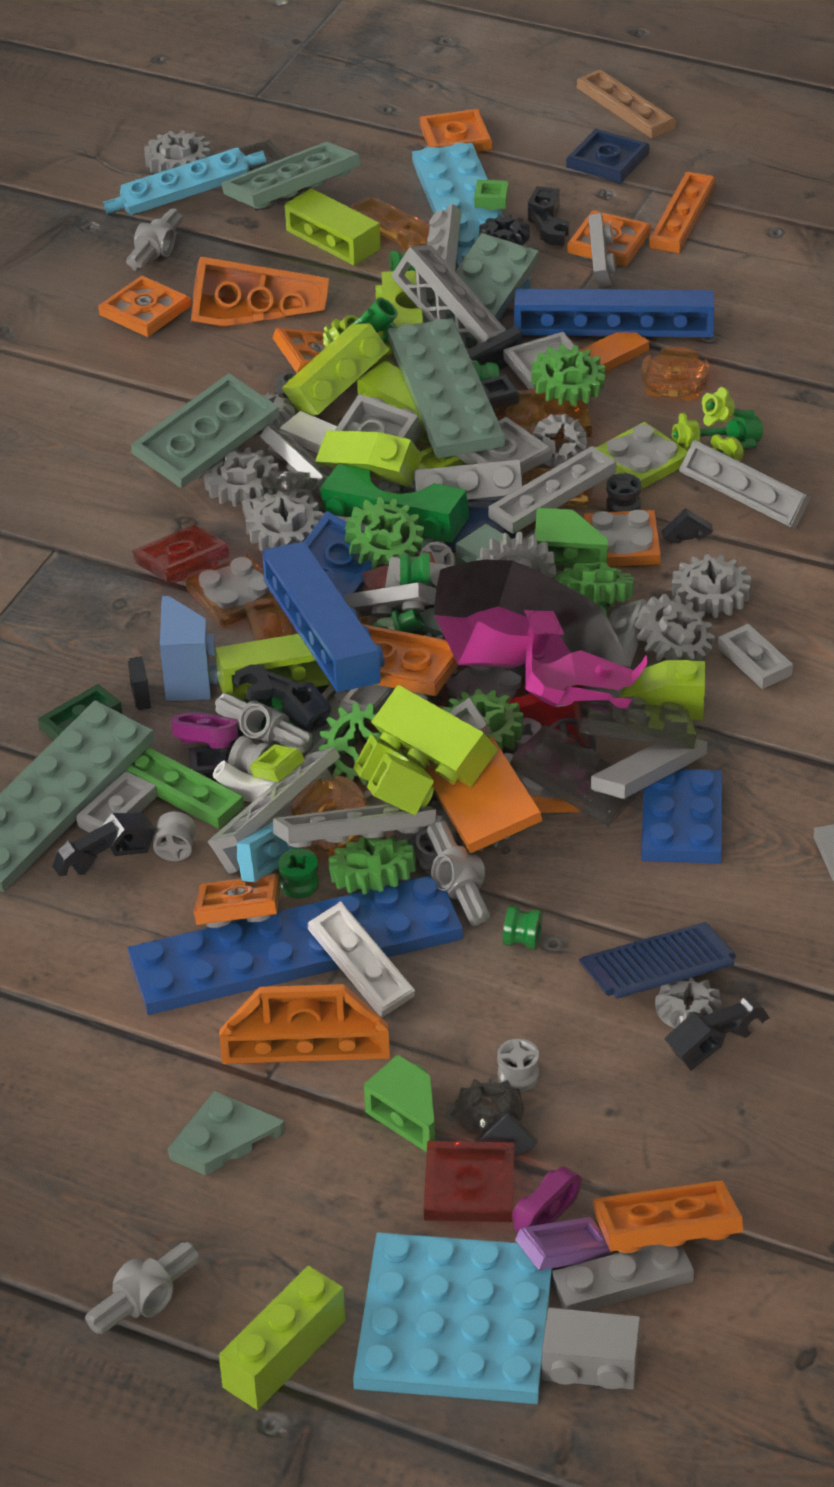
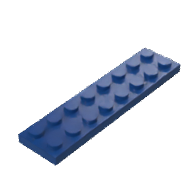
(282, 949)

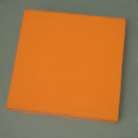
(454, 128)

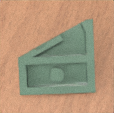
(222, 1132)

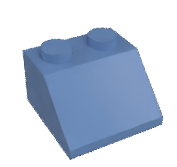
(186, 653)

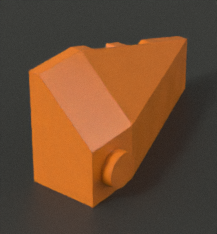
(244, 293)

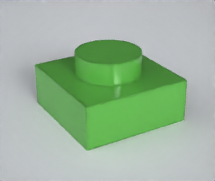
(491, 194)

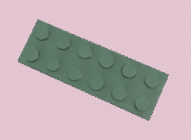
(445, 388)
(63, 782)

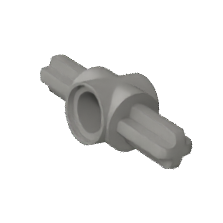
(154, 239)
(277, 726)
(458, 873)
(142, 1288)

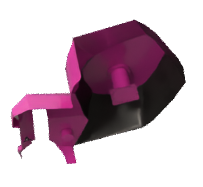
(533, 627)

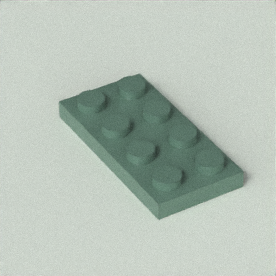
(291, 174)
(493, 274)
(204, 430)

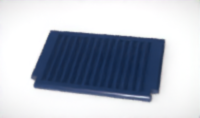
(658, 960)

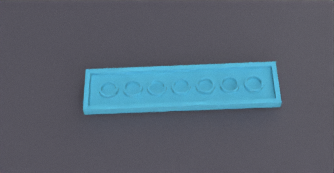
(451, 177)

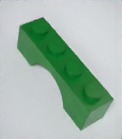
(440, 507)

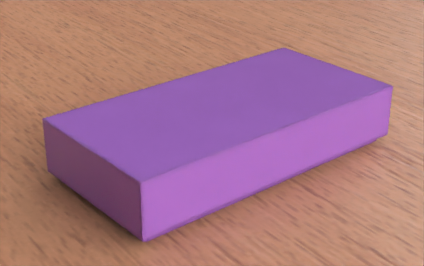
(563, 1243)

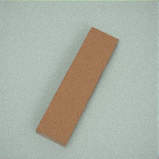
(626, 104)

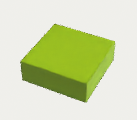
(276, 763)

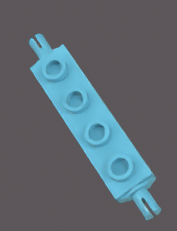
(182, 181)

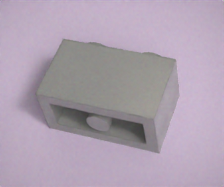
(590, 1348)

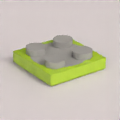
(644, 454)

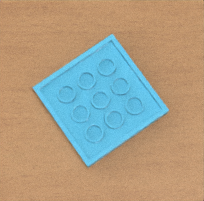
(453, 1319)

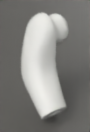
(240, 782)

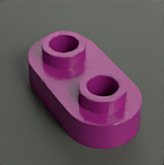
(205, 728)
(549, 1200)

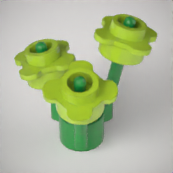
(379, 315)
(742, 430)

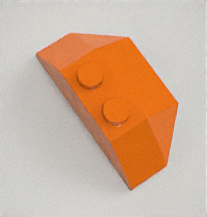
(304, 1026)

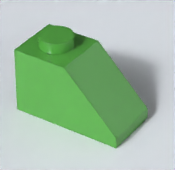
(570, 537)
(402, 1100)

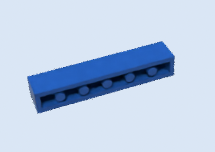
(614, 310)
(322, 617)

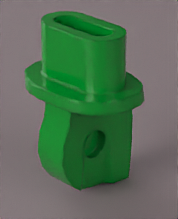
(404, 622)

